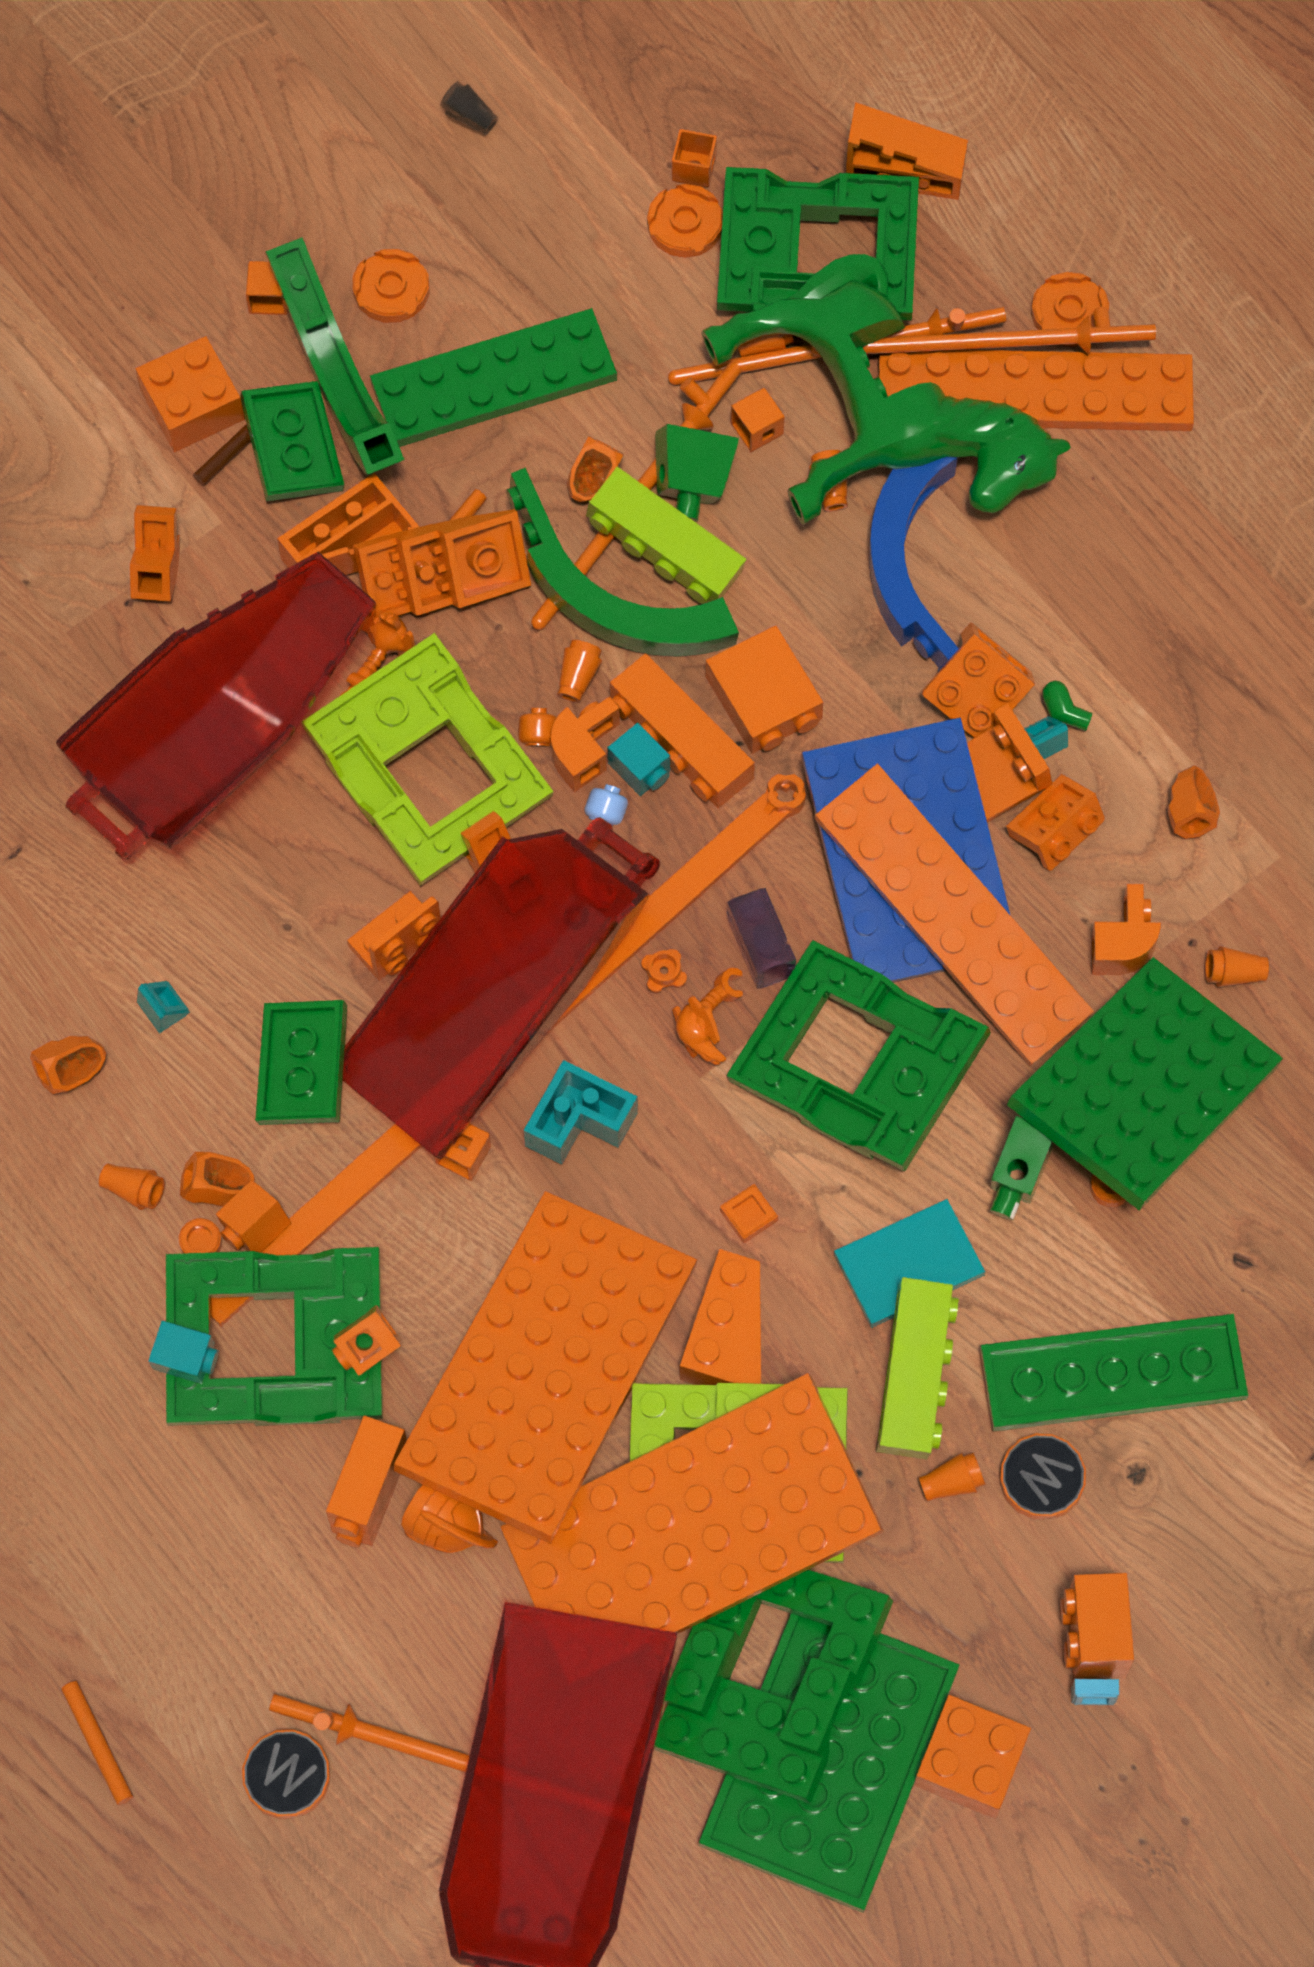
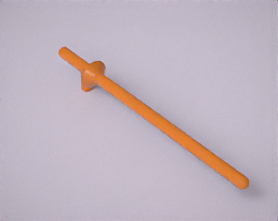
(955, 322)
(1082, 335)
(695, 418)
(349, 1726)

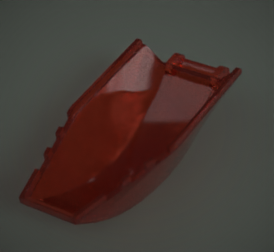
(212, 705)

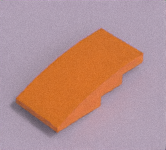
(444, 564)

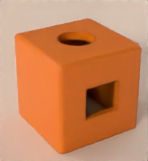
(697, 148)
(263, 291)
(757, 419)
(467, 1162)

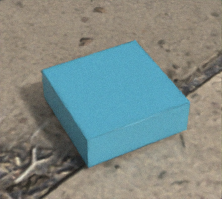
(1094, 1691)

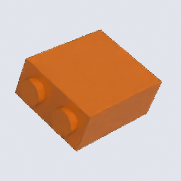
(764, 690)
(366, 1483)

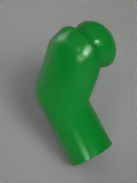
(1062, 708)

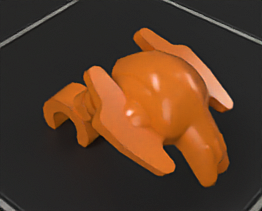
(389, 636)
(696, 1022)

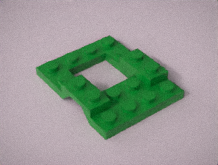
(764, 230)
(902, 1087)
(328, 1295)
(755, 1732)

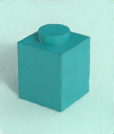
(639, 760)
(183, 1352)

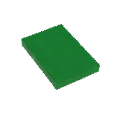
(292, 441)
(301, 1062)

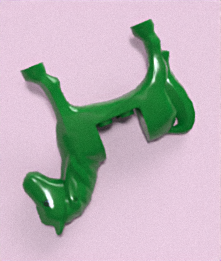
(899, 431)

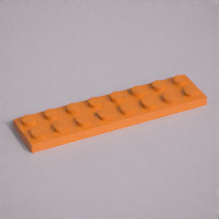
(1059, 387)
(954, 914)

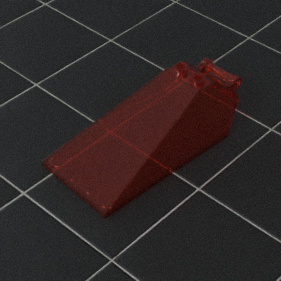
(494, 978)
(553, 1789)

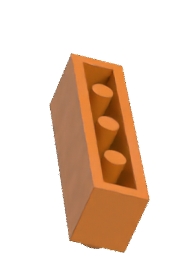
(683, 730)

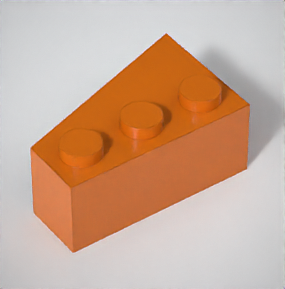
(899, 147)
(352, 518)
(727, 1326)

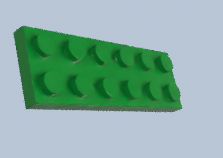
(494, 377)
(1113, 1372)

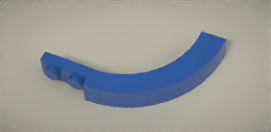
(892, 588)

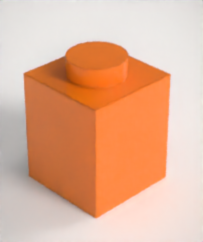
(252, 1219)

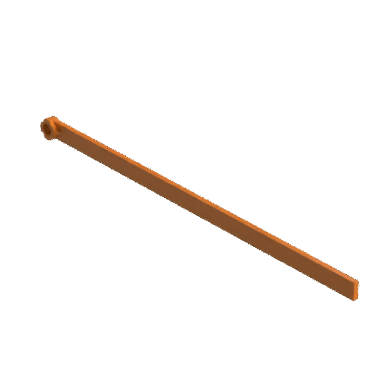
(659, 911)

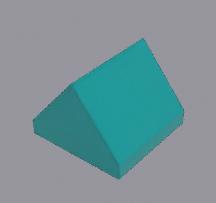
(1048, 736)
(161, 1004)

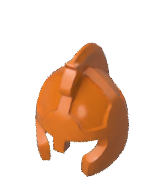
(444, 1523)

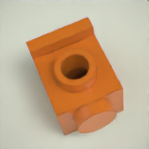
(361, 1359)

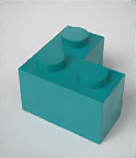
(578, 1103)

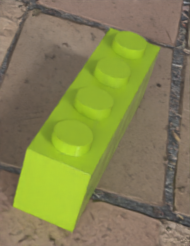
(664, 537)
(915, 1368)

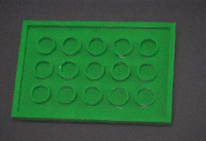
(1145, 1083)
(871, 1768)

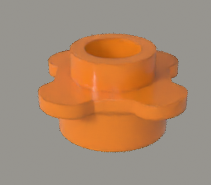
(664, 959)

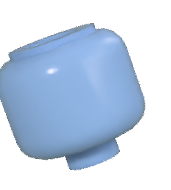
(606, 804)

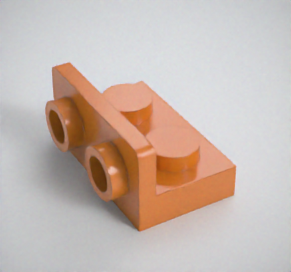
(1057, 821)

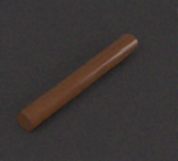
(223, 456)

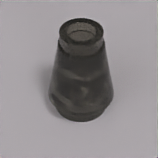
(468, 108)

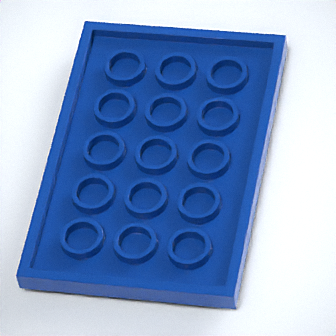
(939, 778)

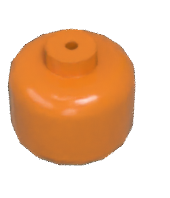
(536, 727)

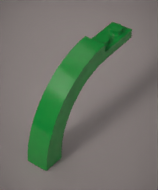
(352, 408)
(606, 616)

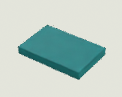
(917, 1247)

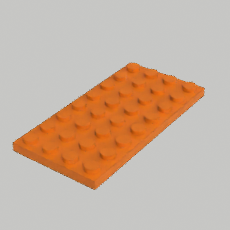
(546, 1367)
(705, 1518)

